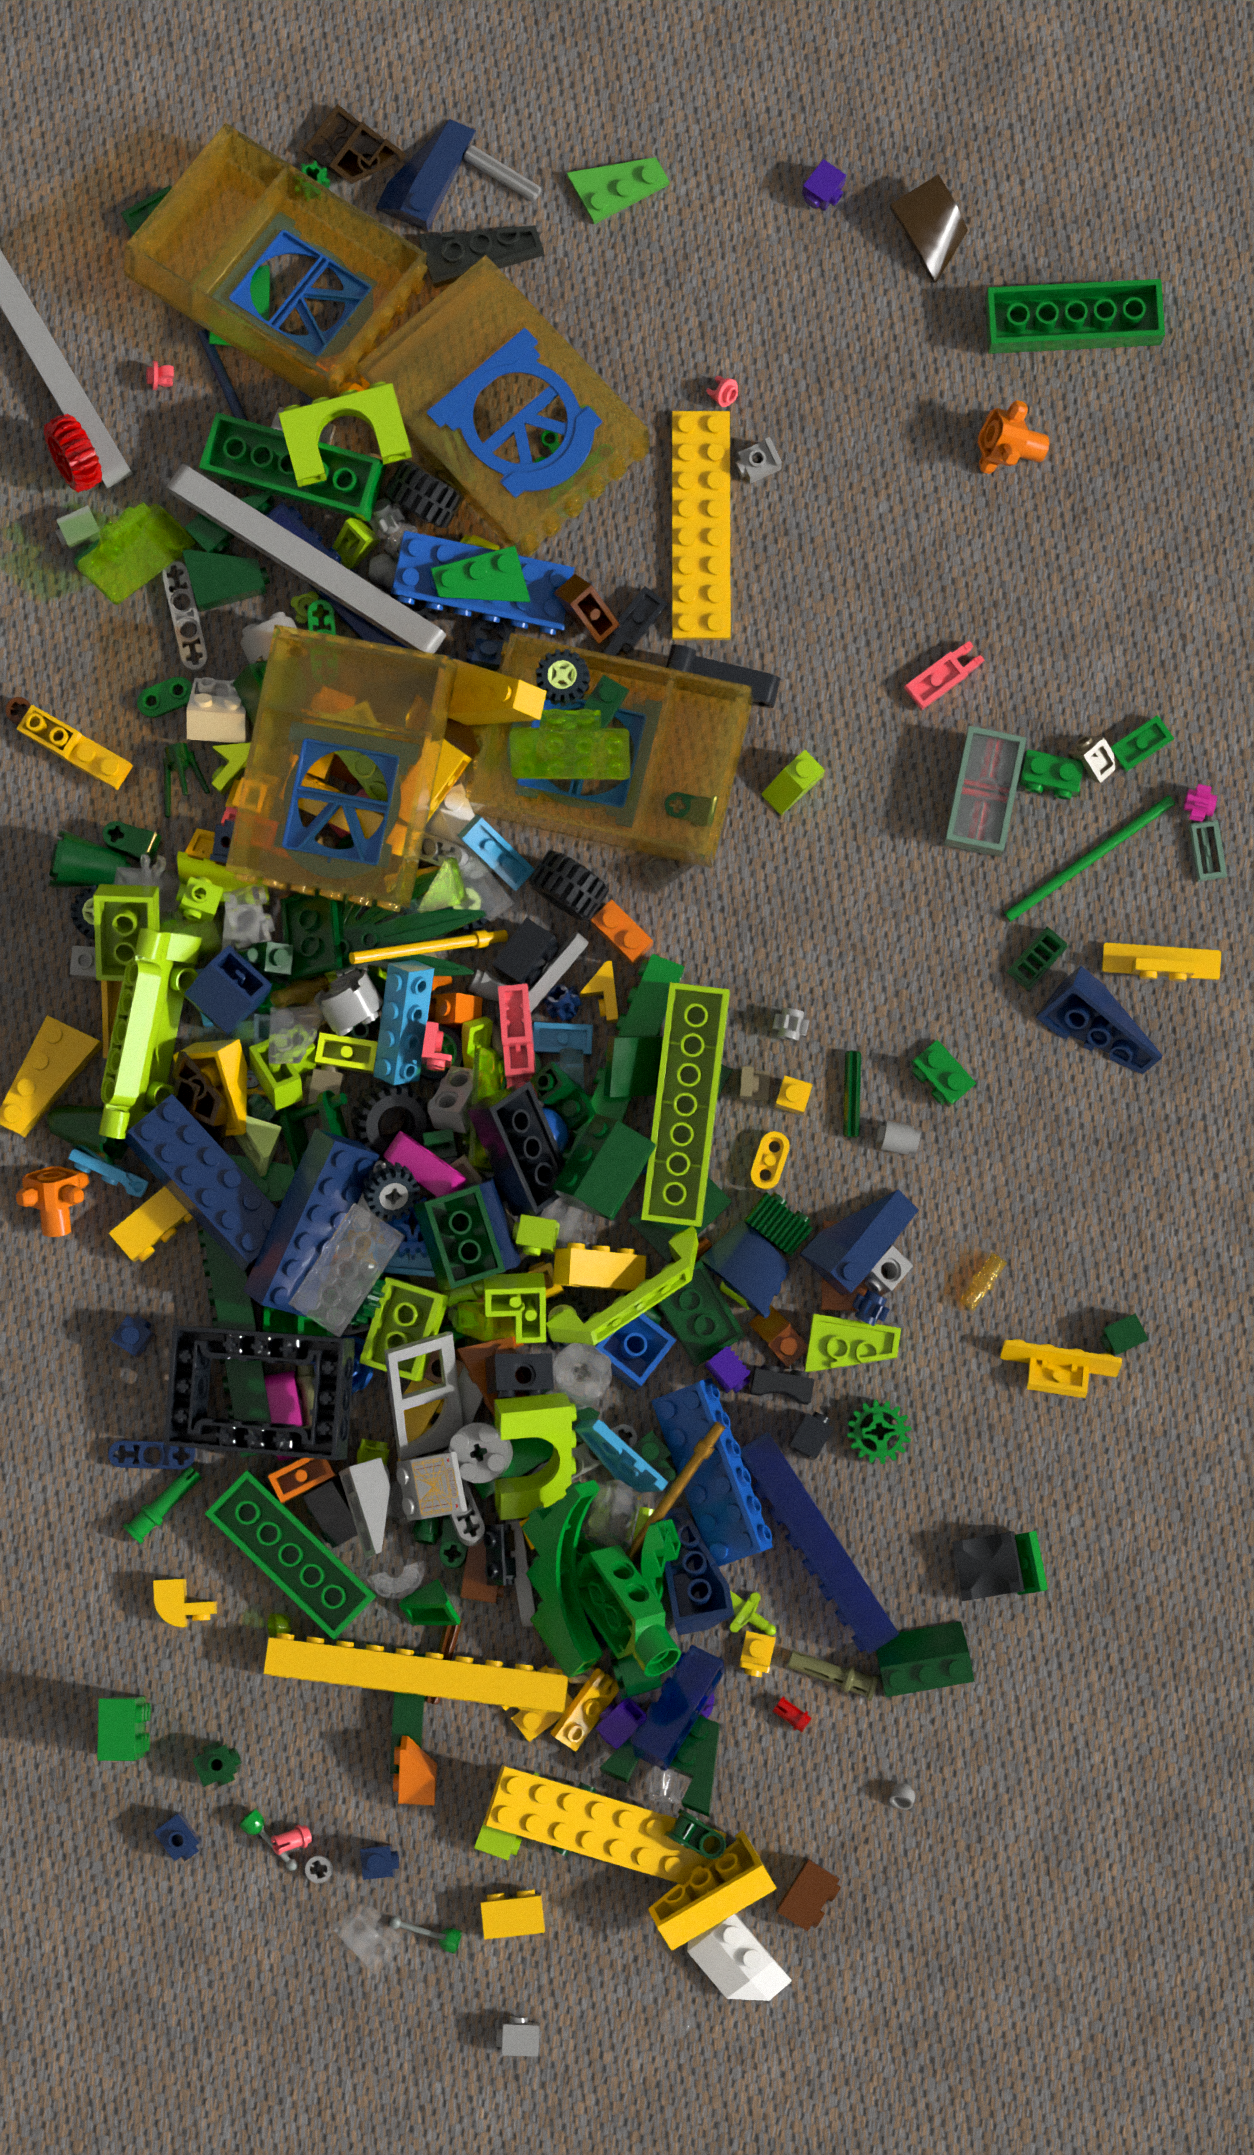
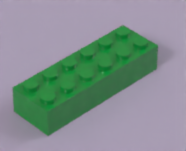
(1074, 316)
(261, 460)
(291, 1554)

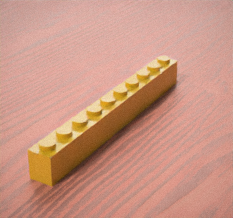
(415, 1674)

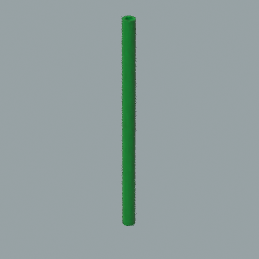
(1089, 858)

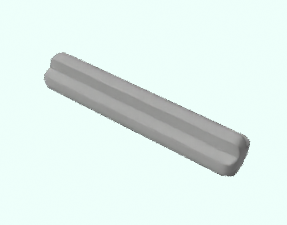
(502, 173)

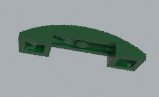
(407, 1720)

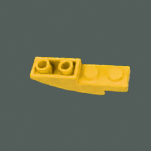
(74, 747)

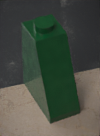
(223, 578)

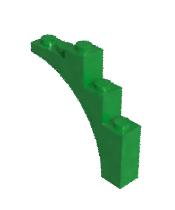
(554, 1575)

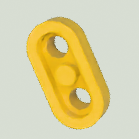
(769, 1161)

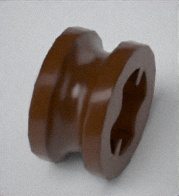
(9, 709)

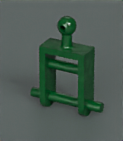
(293, 1127)

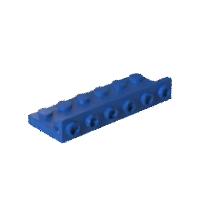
(542, 578)
(720, 1488)

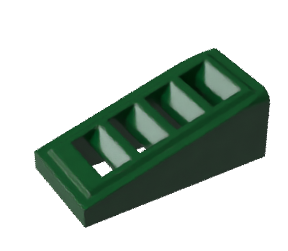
(1054, 939)

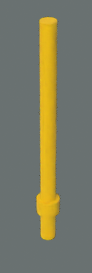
(477, 939)

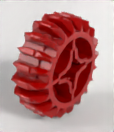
(73, 452)

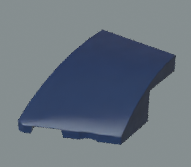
(748, 1266)

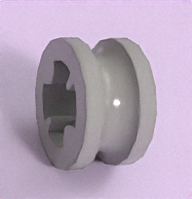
(323, 1861)

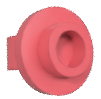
(159, 375)
(726, 391)

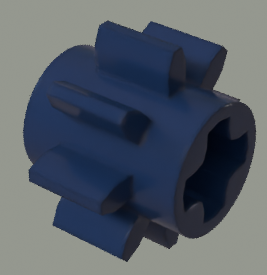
(562, 1002)
(870, 1307)

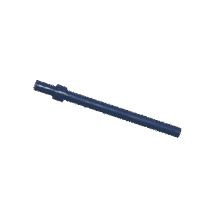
(222, 376)

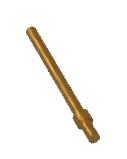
(703, 1450)

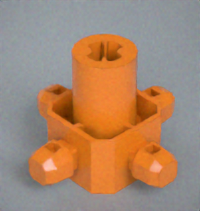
(1007, 439)
(53, 1192)

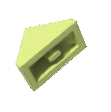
(260, 1143)

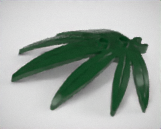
(408, 929)

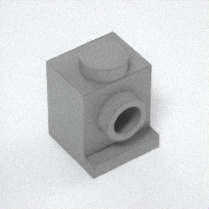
(755, 471)

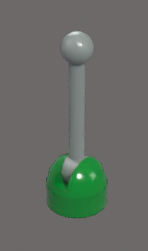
(253, 1824)
(447, 1939)

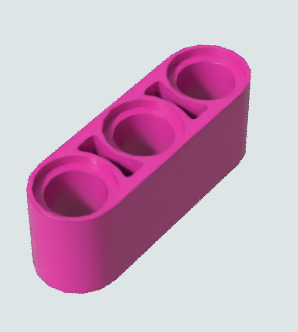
(425, 1166)
(283, 1400)

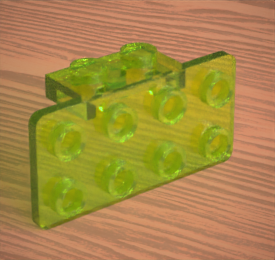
(134, 551)
(570, 747)
(487, 1079)

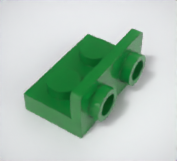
(1051, 774)
(942, 1074)

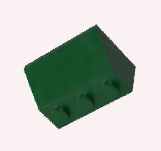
(603, 1167)
(459, 1238)
(925, 1660)

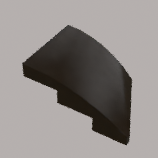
(355, 146)
(931, 224)
(200, 1097)

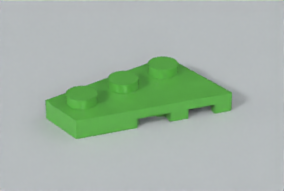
(617, 186)

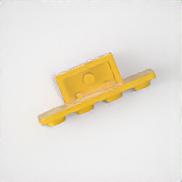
(1161, 961)
(1059, 1369)

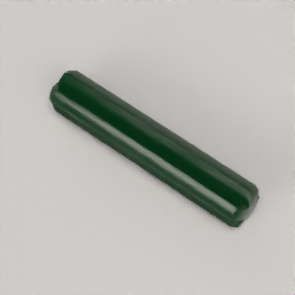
(852, 1085)

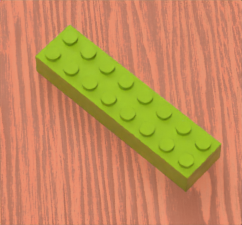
(685, 1104)

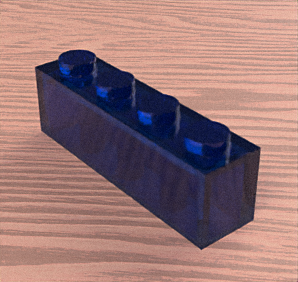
(678, 1707)

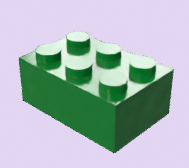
(123, 1728)

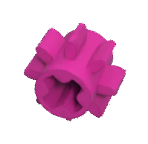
(1200, 802)

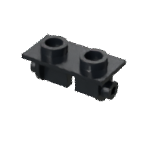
(498, 1568)

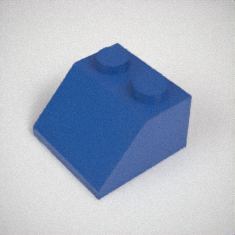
(636, 1350)

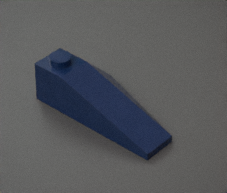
(424, 180)
(1092, 1014)
(856, 1243)
(695, 1583)

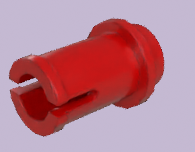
(792, 1714)

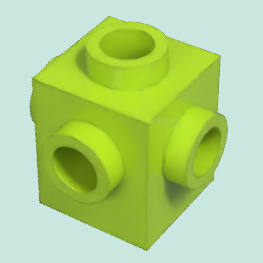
(198, 899)

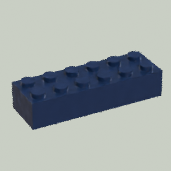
(204, 1180)
(310, 1213)

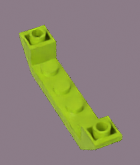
(568, 1328)

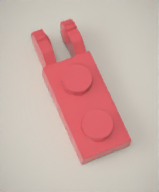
(941, 677)

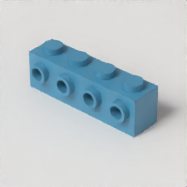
(403, 1022)

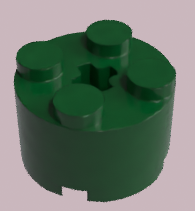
(633, 1677)

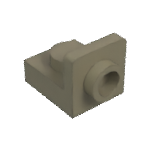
(1095, 756)
(754, 1084)

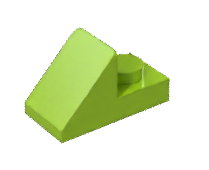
(236, 757)

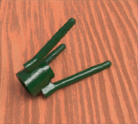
(179, 759)

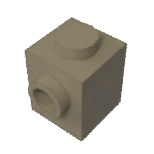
(323, 1080)

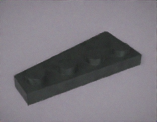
(454, 254)

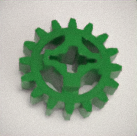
(880, 1445)

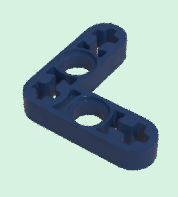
(166, 1455)

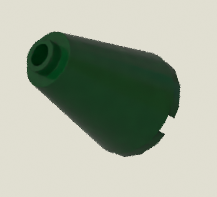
(82, 862)
(81, 1127)

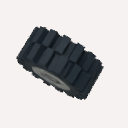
(381, 1185)

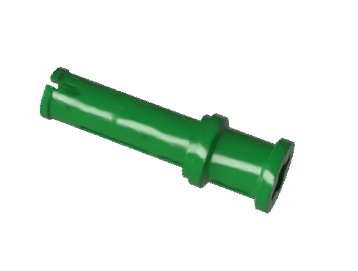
(152, 1514)

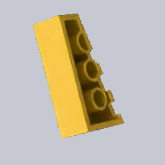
(492, 698)
(48, 1069)
(712, 1893)

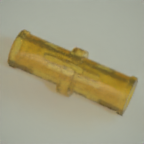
(299, 991)
(983, 1281)

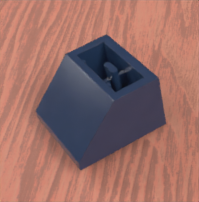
(228, 990)

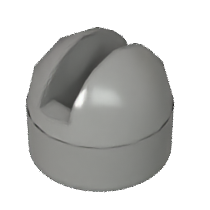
(902, 1796)

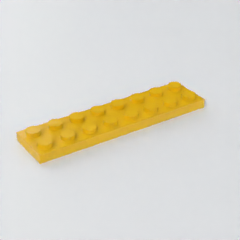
(701, 525)
(591, 1825)

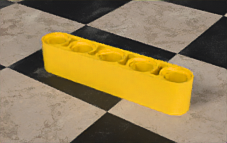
(368, 820)

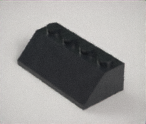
(519, 1147)

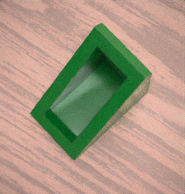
(430, 1606)

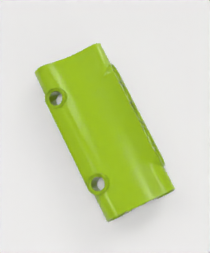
(146, 1028)

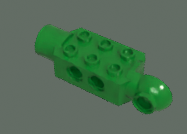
(624, 1607)

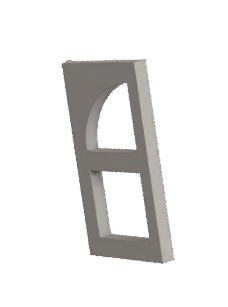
(451, 1416)

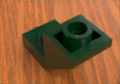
(559, 1089)

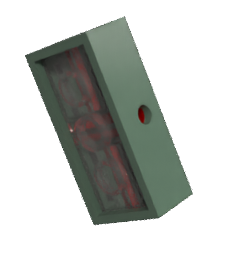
(985, 791)

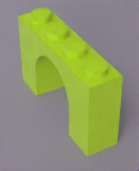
(374, 406)
(541, 1417)

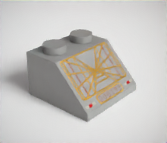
(431, 1486)

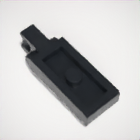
(635, 622)

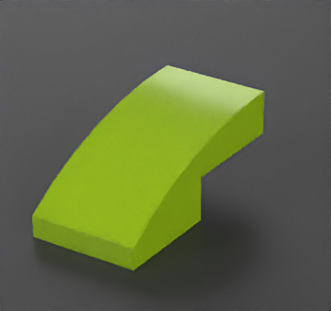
(475, 1035)

